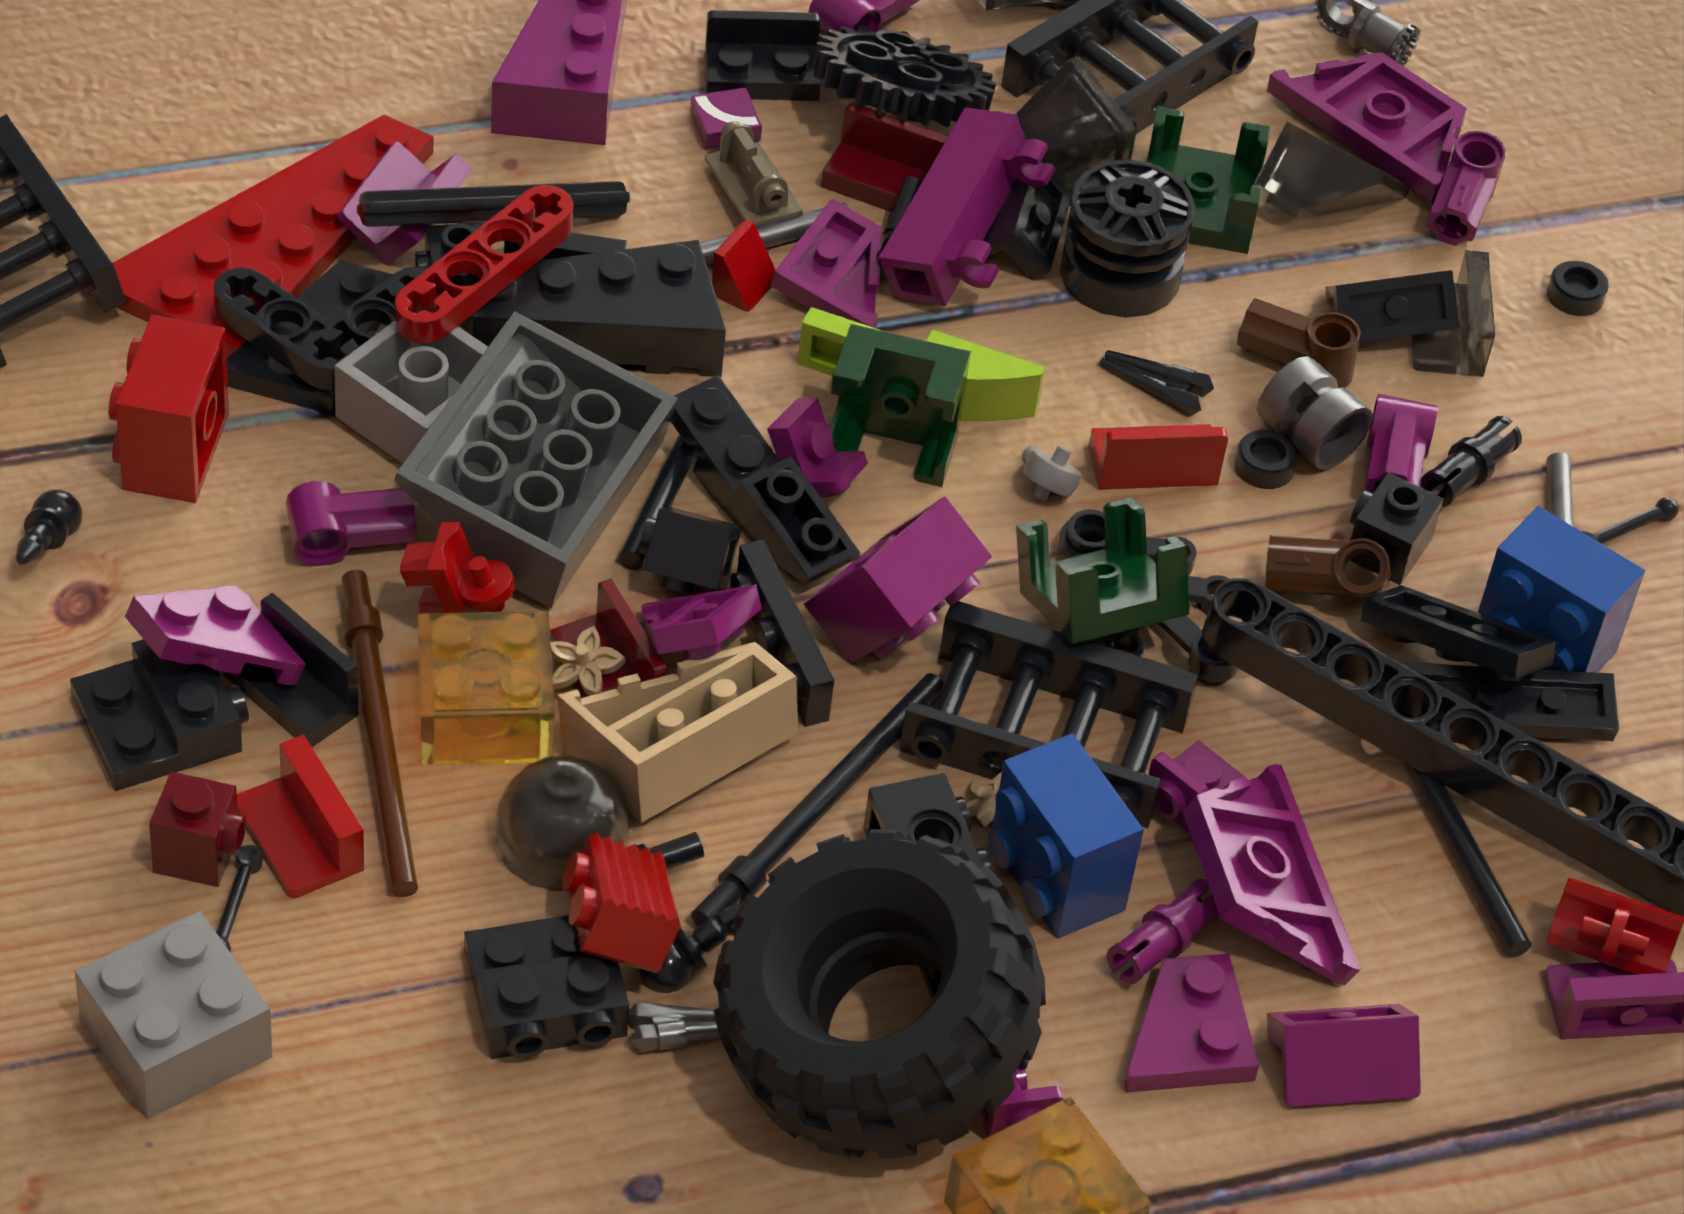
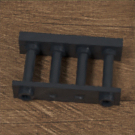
(1093, 23)
(59, 235)
(1046, 661)

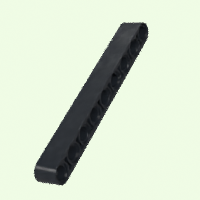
(1438, 723)

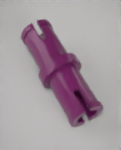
(1163, 932)

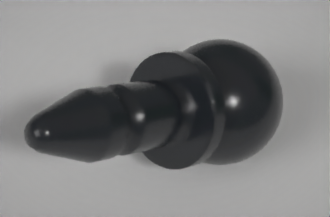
(48, 525)
(688, 951)

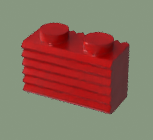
(621, 903)

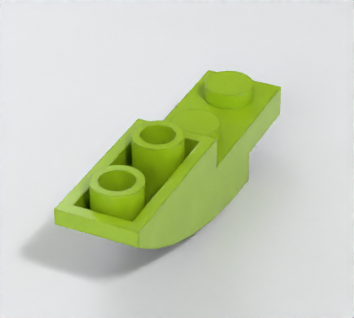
(996, 382)

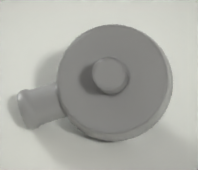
(1050, 472)

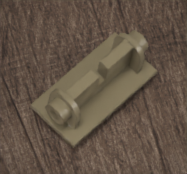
(751, 177)

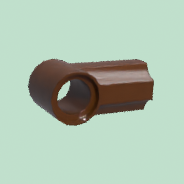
(1286, 335)
(1320, 564)

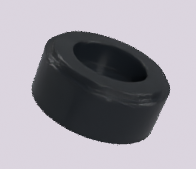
(1577, 288)
(1266, 459)

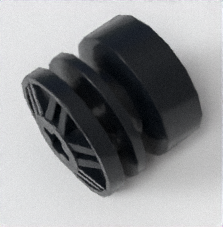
(1126, 238)

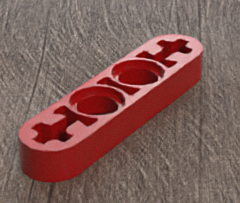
(477, 258)

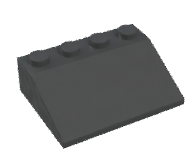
(537, 453)

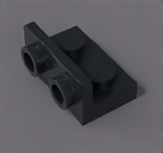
(762, 53)

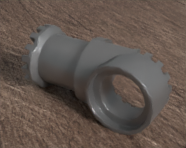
(1369, 29)

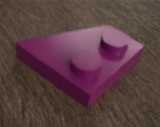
(835, 265)
(699, 621)
(213, 629)
(1193, 1029)

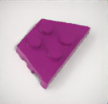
(1380, 114)
(1269, 873)

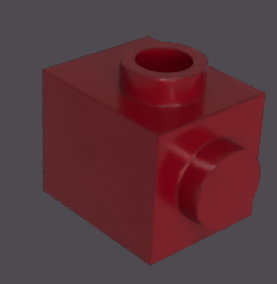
(195, 829)

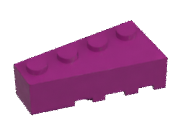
(561, 72)

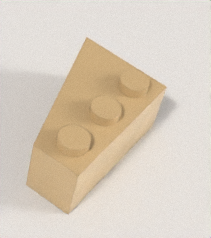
(684, 727)

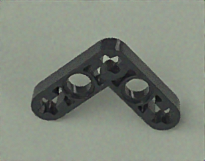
(317, 335)

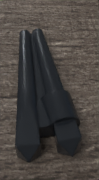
(1163, 381)

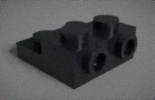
(158, 716)
(542, 990)

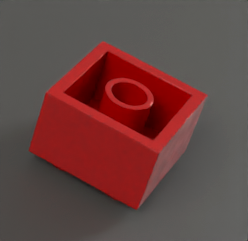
(170, 408)

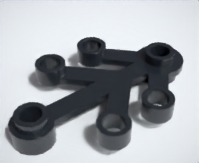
(1086, 535)

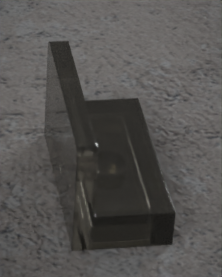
(1468, 348)

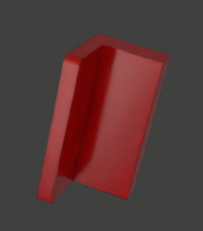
(1157, 456)
(303, 823)

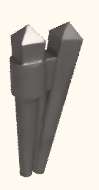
(670, 1026)

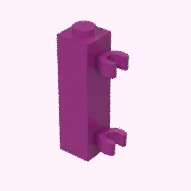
(956, 205)

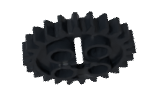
(901, 74)

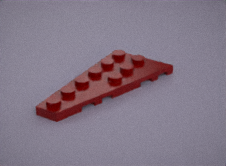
(276, 227)

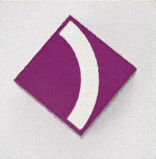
(717, 109)

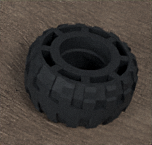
(829, 928)

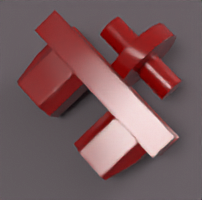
(457, 577)
(1614, 929)

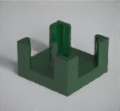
(1217, 181)
(901, 393)
(1108, 587)

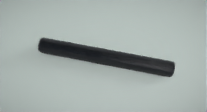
(480, 203)

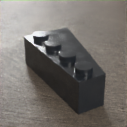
(620, 304)

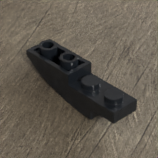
(756, 488)

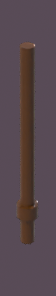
(363, 633)

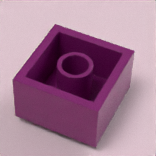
(900, 583)

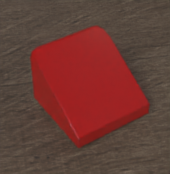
(742, 268)

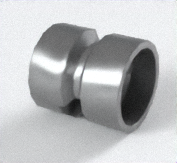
(1315, 413)

